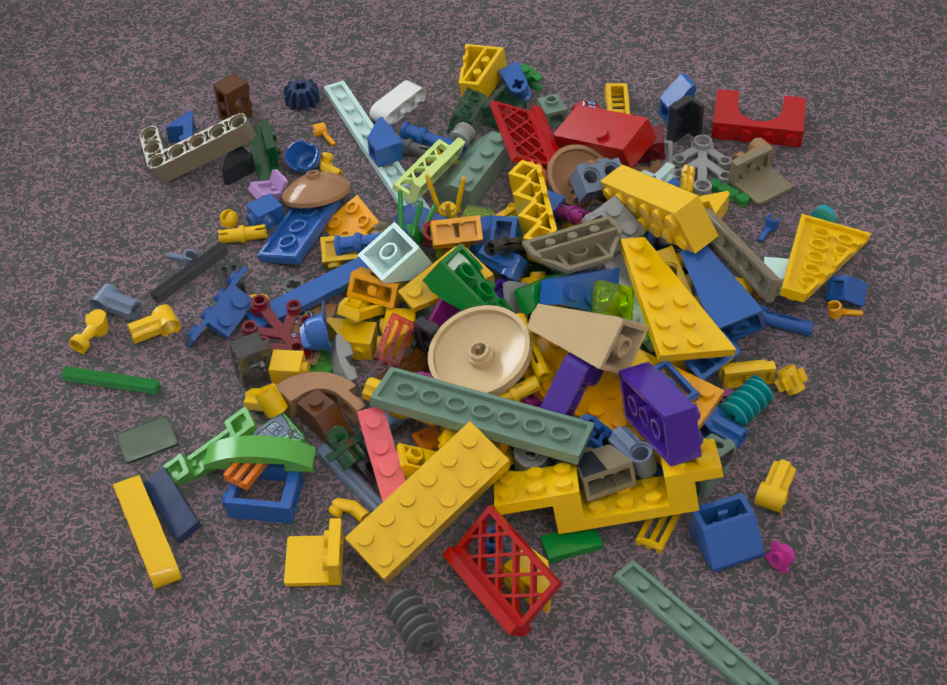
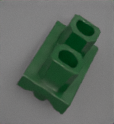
(348, 449)

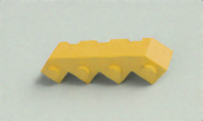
(531, 201)

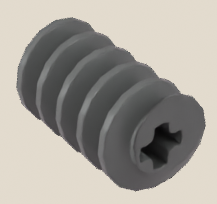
(413, 621)

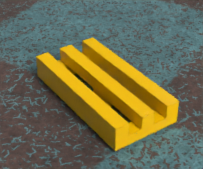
(650, 543)

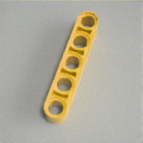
(147, 532)

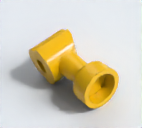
(96, 327)

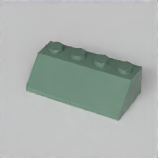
(480, 166)

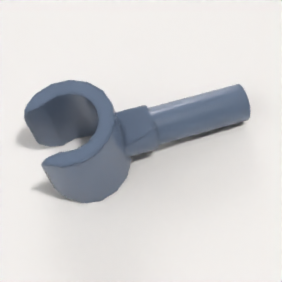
(187, 256)

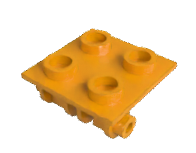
(351, 219)

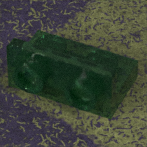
(467, 108)

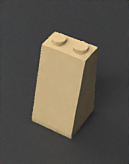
(596, 338)

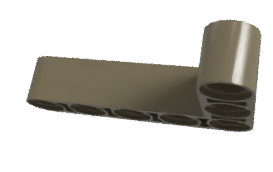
(196, 150)

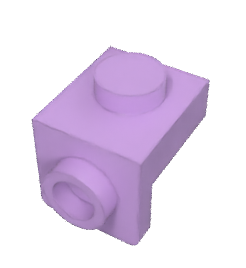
(275, 185)

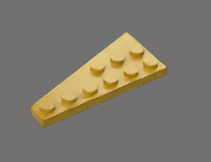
(818, 254)
(674, 317)

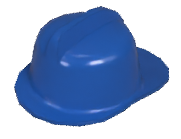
(314, 332)

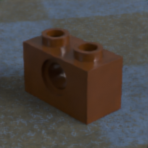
(232, 97)

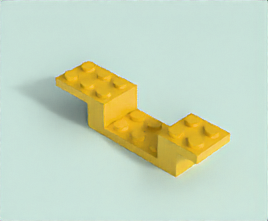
(649, 499)

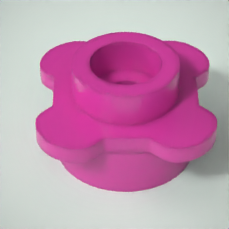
(780, 556)

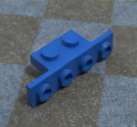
(226, 313)

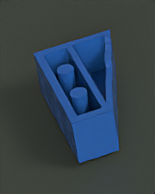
(575, 290)

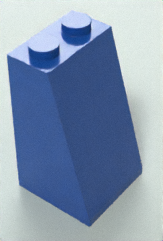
(722, 295)

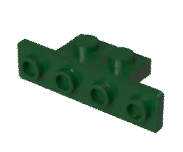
(265, 150)

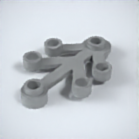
(703, 146)

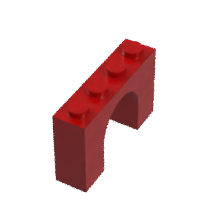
(783, 130)

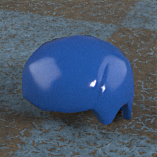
(302, 155)

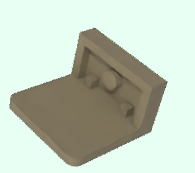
(756, 177)

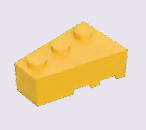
(481, 68)

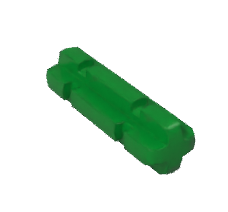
(735, 196)

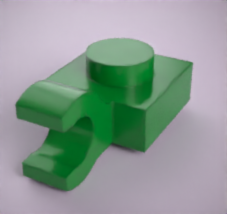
(532, 77)

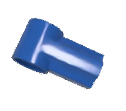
(507, 267)
(724, 428)

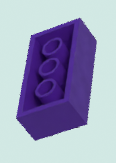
(661, 413)

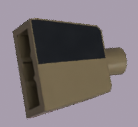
(604, 472)

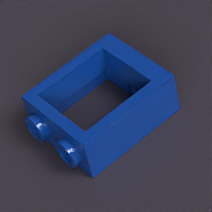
(267, 510)

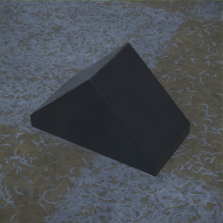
(237, 165)

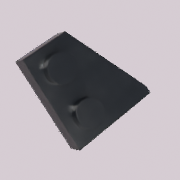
(423, 334)

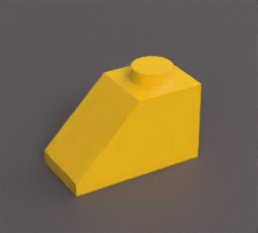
(360, 336)

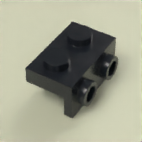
(685, 118)

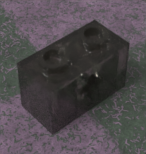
(251, 360)

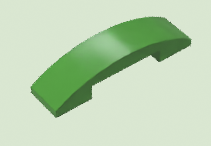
(260, 450)
(190, 468)

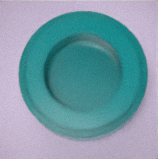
(824, 212)

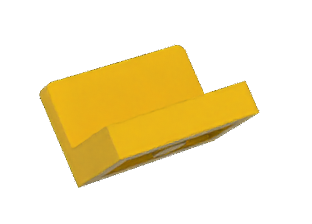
(737, 373)

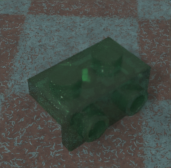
(500, 95)

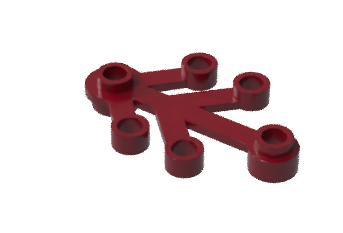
(261, 307)

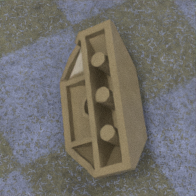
(576, 246)

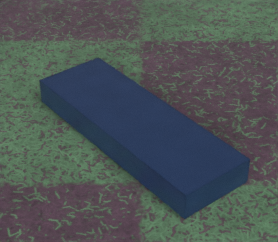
(172, 504)

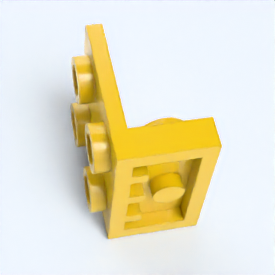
(315, 558)

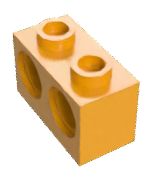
(453, 231)

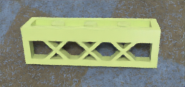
(435, 170)

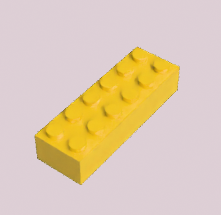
(662, 208)
(428, 502)

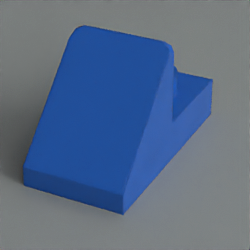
(181, 128)

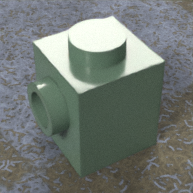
(553, 109)

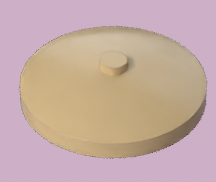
(481, 349)

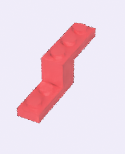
(381, 450)

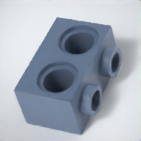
(594, 173)

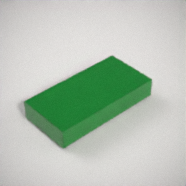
(569, 545)

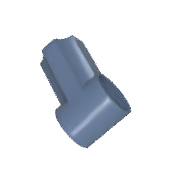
(112, 301)
(639, 452)

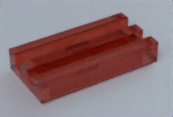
(387, 358)

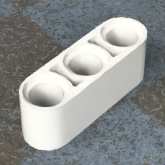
(398, 102)

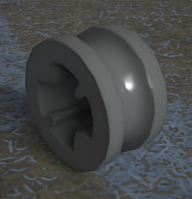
(292, 282)

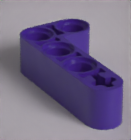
(570, 385)

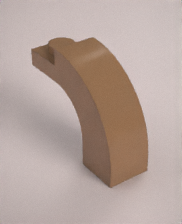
(335, 387)

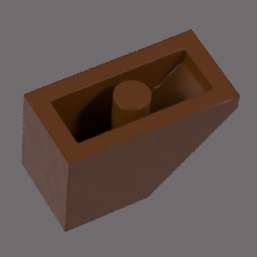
(320, 414)

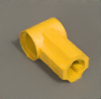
(162, 322)
(266, 400)
(775, 490)

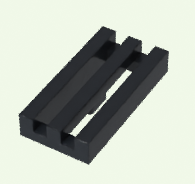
(228, 266)

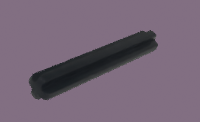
(189, 272)

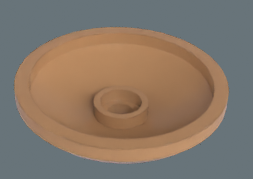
(564, 164)
(316, 190)

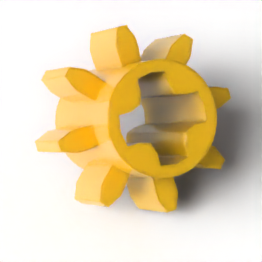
(790, 379)

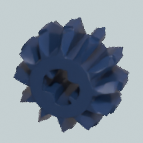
(301, 94)

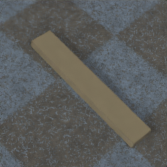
(744, 260)

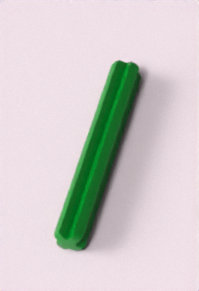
(111, 380)

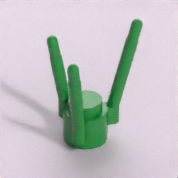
(413, 230)

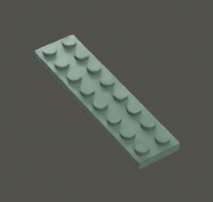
(495, 416)

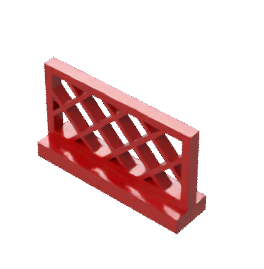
(536, 132)
(491, 592)

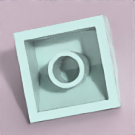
(395, 256)

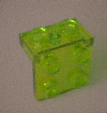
(613, 300)

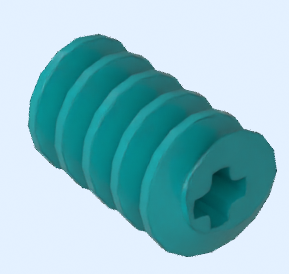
(747, 401)

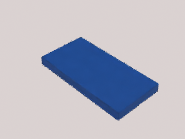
(297, 234)

